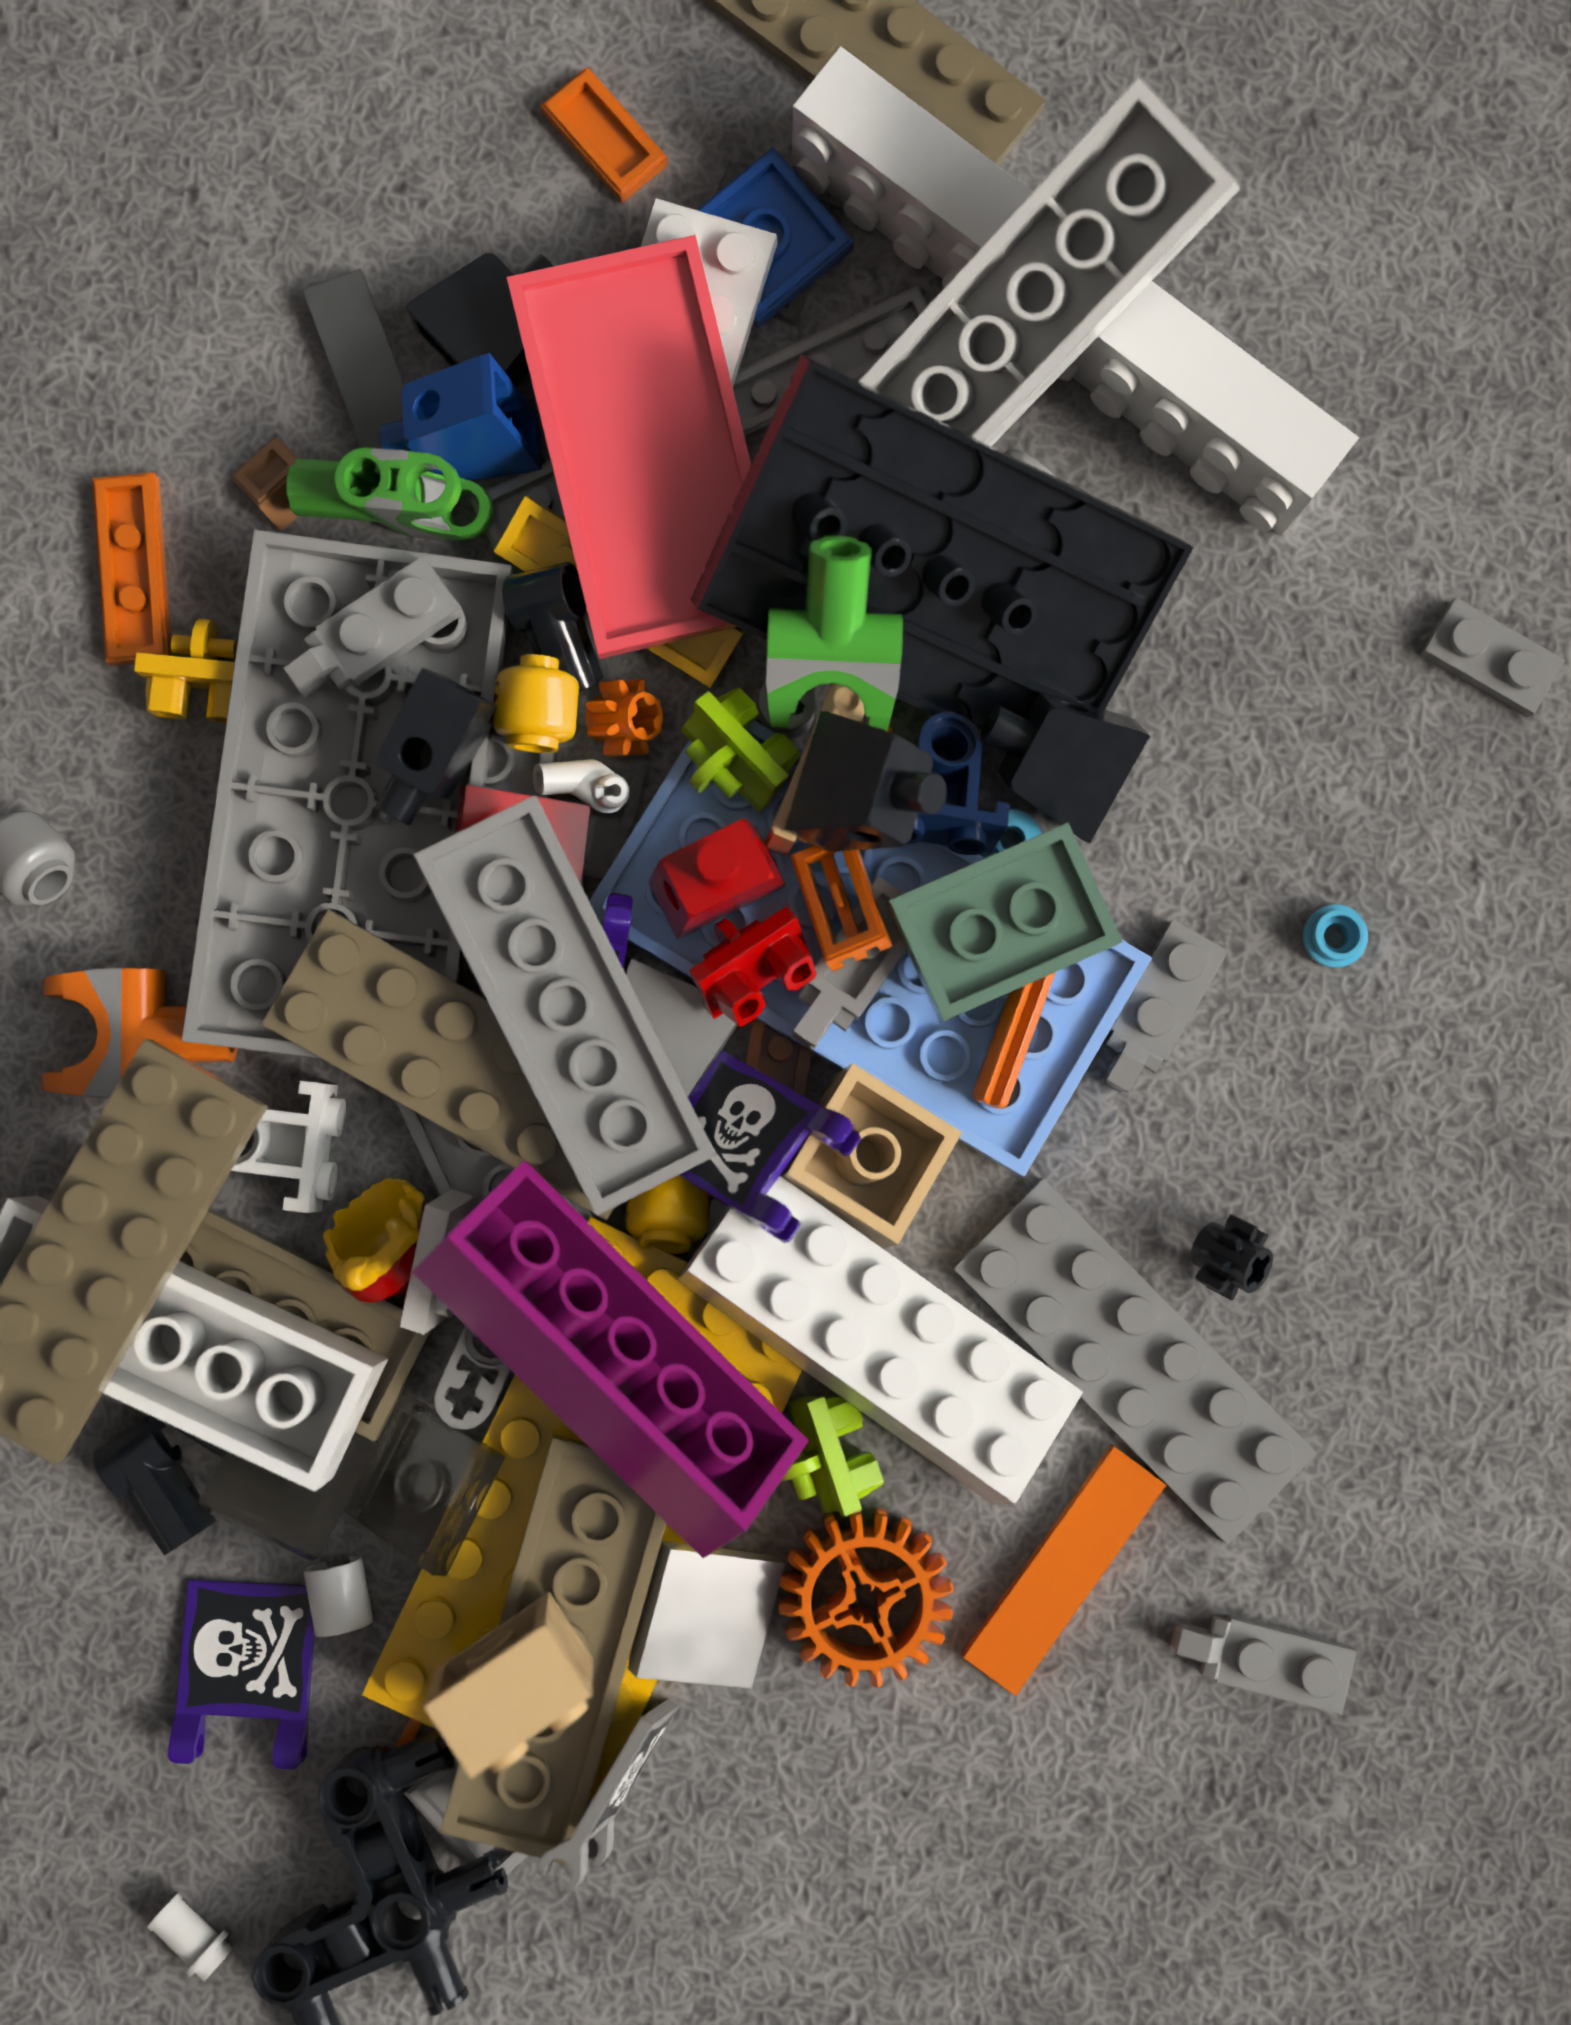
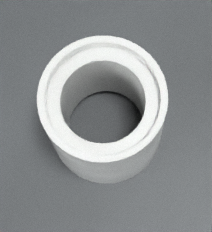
(338, 1597)

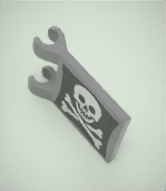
(599, 1817)

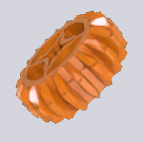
(838, 1610)

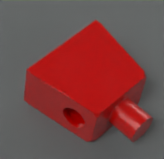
(714, 877)

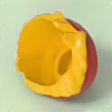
(376, 1240)

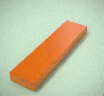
(1063, 1570)

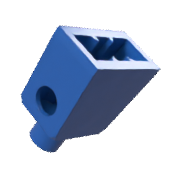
(469, 419)

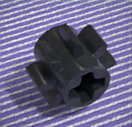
(1231, 1257)

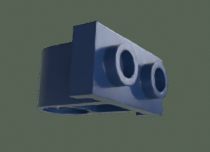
(958, 821)

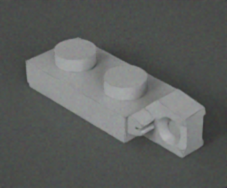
(375, 629)
(845, 993)
(1161, 1003)
(1269, 1661)

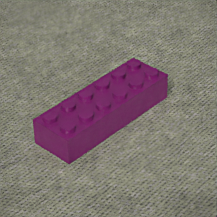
(613, 1360)

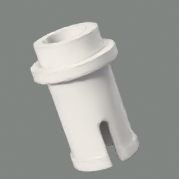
(190, 1938)

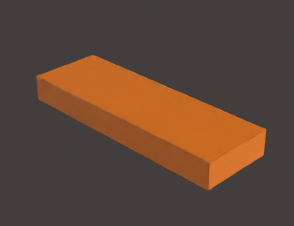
(131, 567)

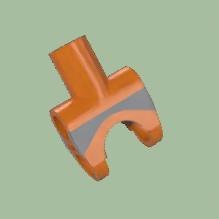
(126, 1010)

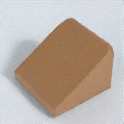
(266, 481)

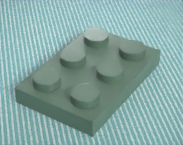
(1004, 922)

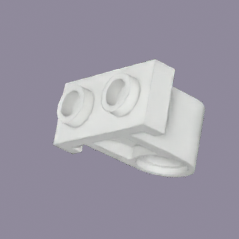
(299, 1147)

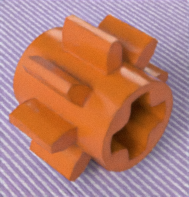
(624, 717)

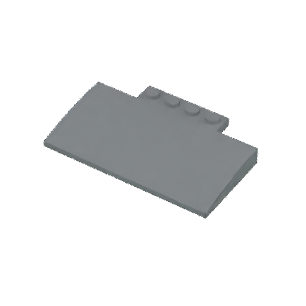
(303, 786)

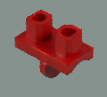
(750, 960)

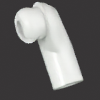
(585, 780)

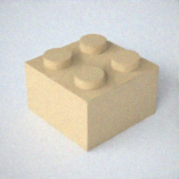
(889, 1169)
(511, 1687)

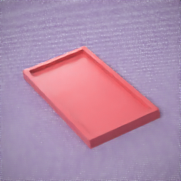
(635, 432)

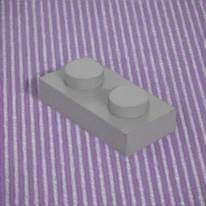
(1492, 657)

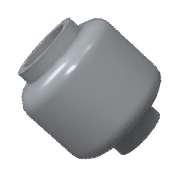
(33, 860)

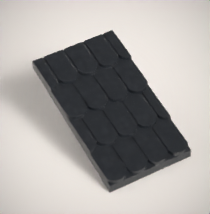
(992, 563)

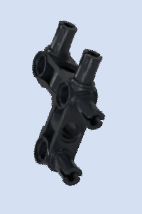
(389, 1866)

